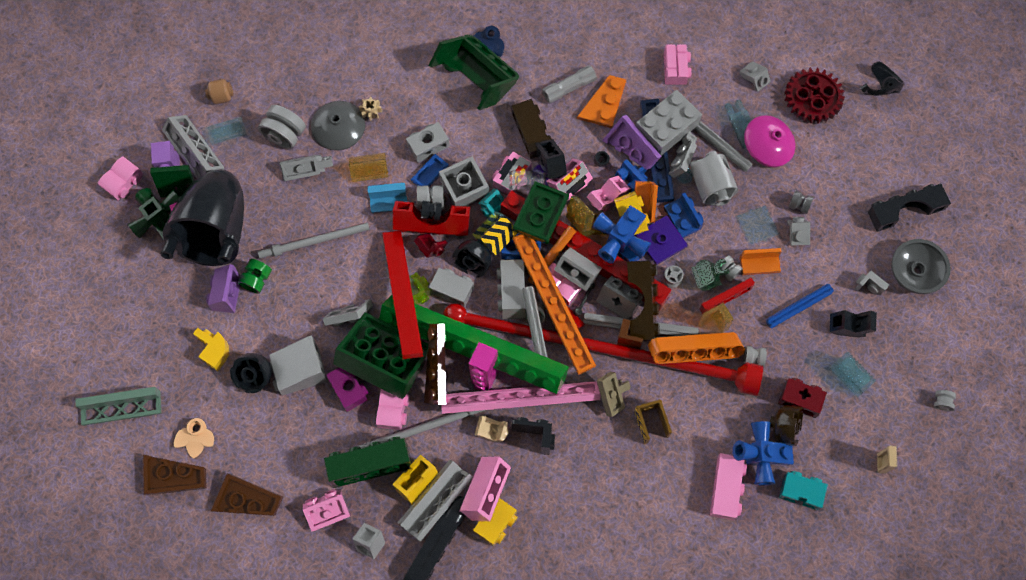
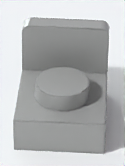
(874, 283)

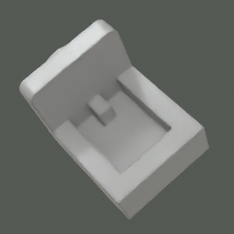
(756, 74)
(799, 231)

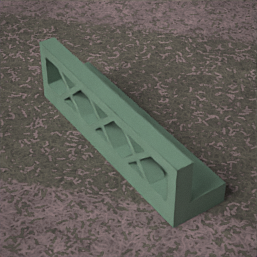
(119, 398)

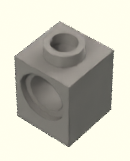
(369, 541)

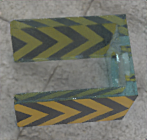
(495, 232)

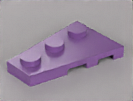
(631, 141)

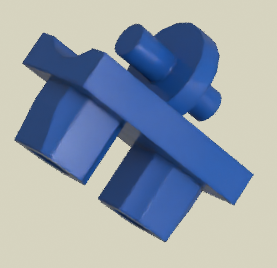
(631, 173)

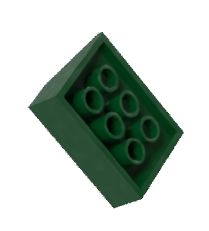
(375, 355)

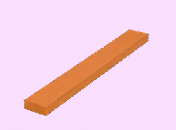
(554, 304)

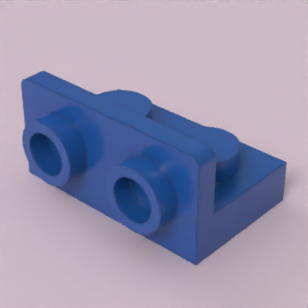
(684, 215)

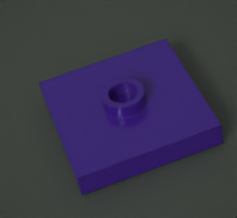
(664, 240)

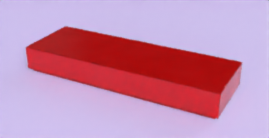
(728, 295)

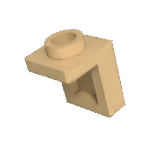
(491, 429)

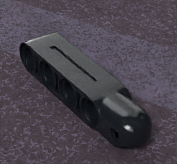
(436, 542)

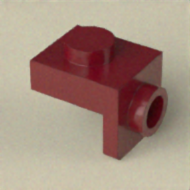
(429, 246)

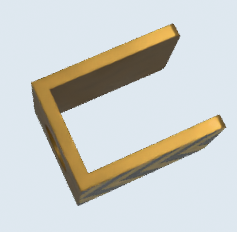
(649, 406)

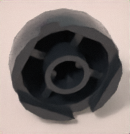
(470, 254)
(251, 372)

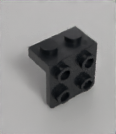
(539, 427)

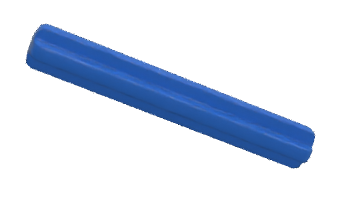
(799, 305)

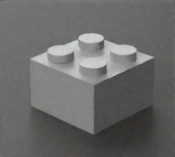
(464, 182)

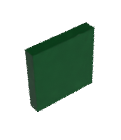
(172, 178)

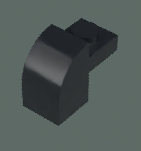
(853, 325)

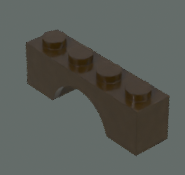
(642, 274)

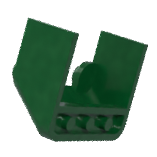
(479, 65)

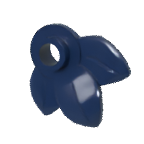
(493, 43)

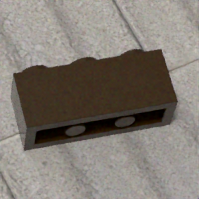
(529, 125)

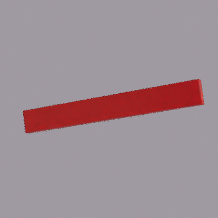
(402, 295)

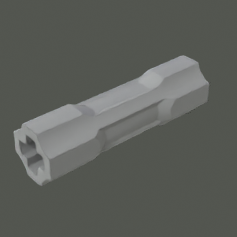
(580, 78)

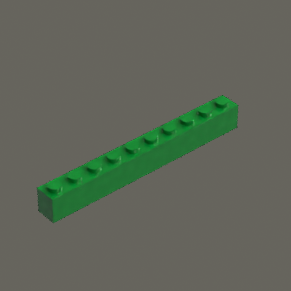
(464, 340)

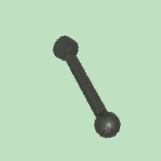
(578, 311)

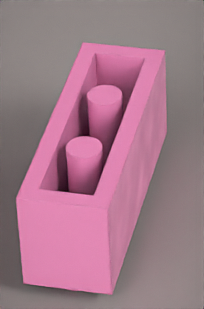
(728, 487)
(485, 489)

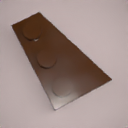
(170, 476)

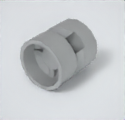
(433, 195)

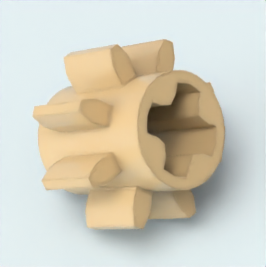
(370, 108)

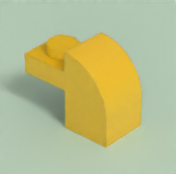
(217, 348)

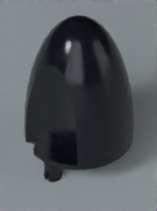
(207, 221)

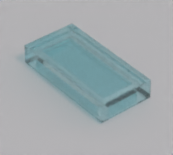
(226, 130)

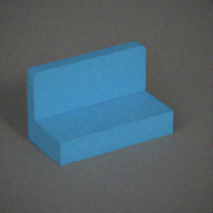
(384, 196)

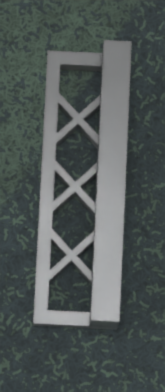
(188, 147)
(433, 500)

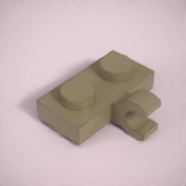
(611, 393)

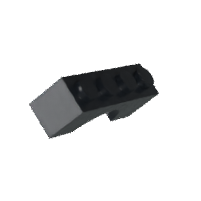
(930, 200)

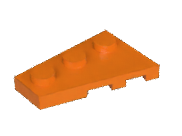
(604, 103)

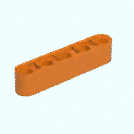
(696, 348)

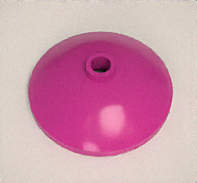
(769, 141)

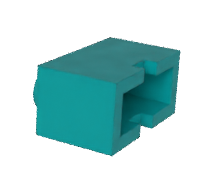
(800, 488)

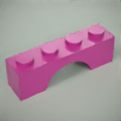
(482, 367)

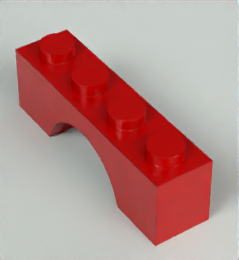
(454, 222)

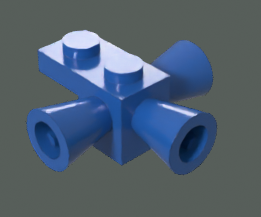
(621, 234)
(763, 453)

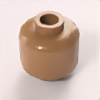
(219, 91)

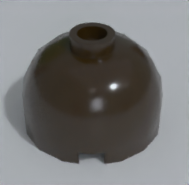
(787, 424)

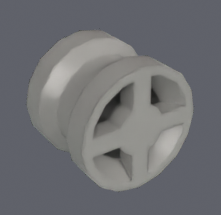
(675, 273)
(945, 400)

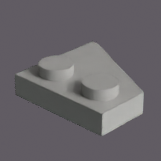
(347, 313)

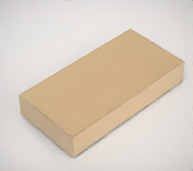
(887, 459)

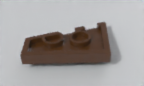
(245, 497)

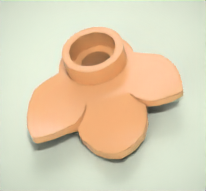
(194, 440)

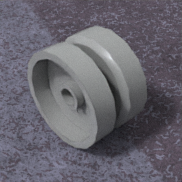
(281, 126)

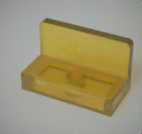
(368, 167)
(720, 316)

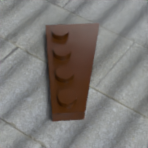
(435, 371)

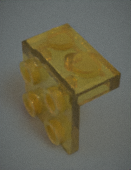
(582, 217)

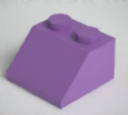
(224, 289)

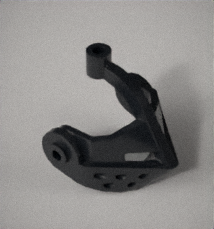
(888, 80)

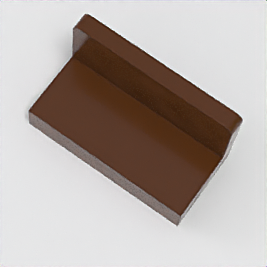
(627, 340)

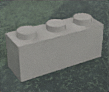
(511, 287)

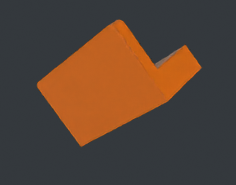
(648, 192)
(760, 261)

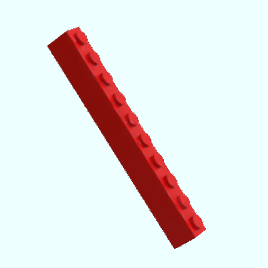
(585, 246)

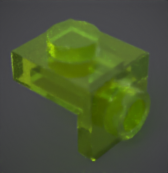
(421, 284)

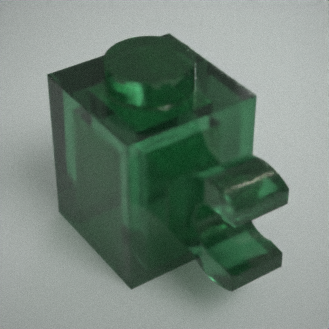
(708, 273)

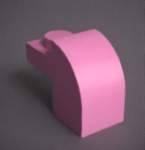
(604, 198)

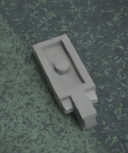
(684, 155)
(304, 166)

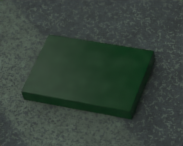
(540, 212)

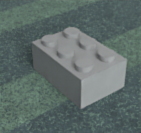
(669, 122)

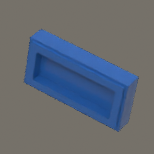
(429, 172)

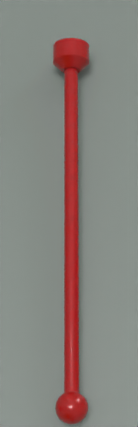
(746, 377)

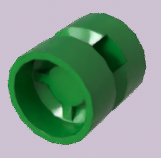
(252, 282)

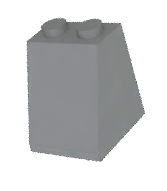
(297, 366)

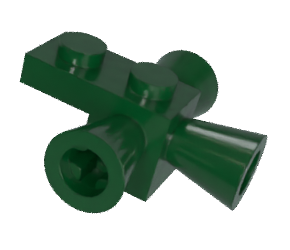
(154, 211)

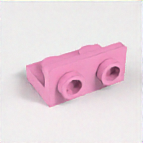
(325, 510)

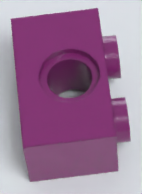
(351, 398)

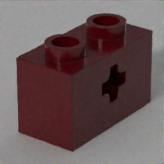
(813, 396)

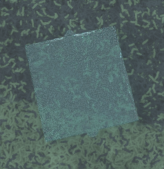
(758, 225)

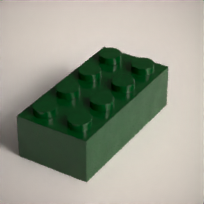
(368, 462)

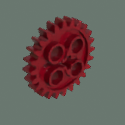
(823, 84)

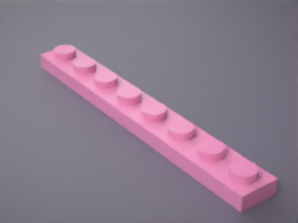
(520, 397)

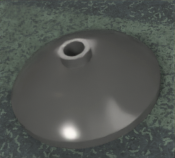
(338, 134)
(926, 257)

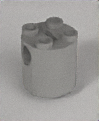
(714, 179)

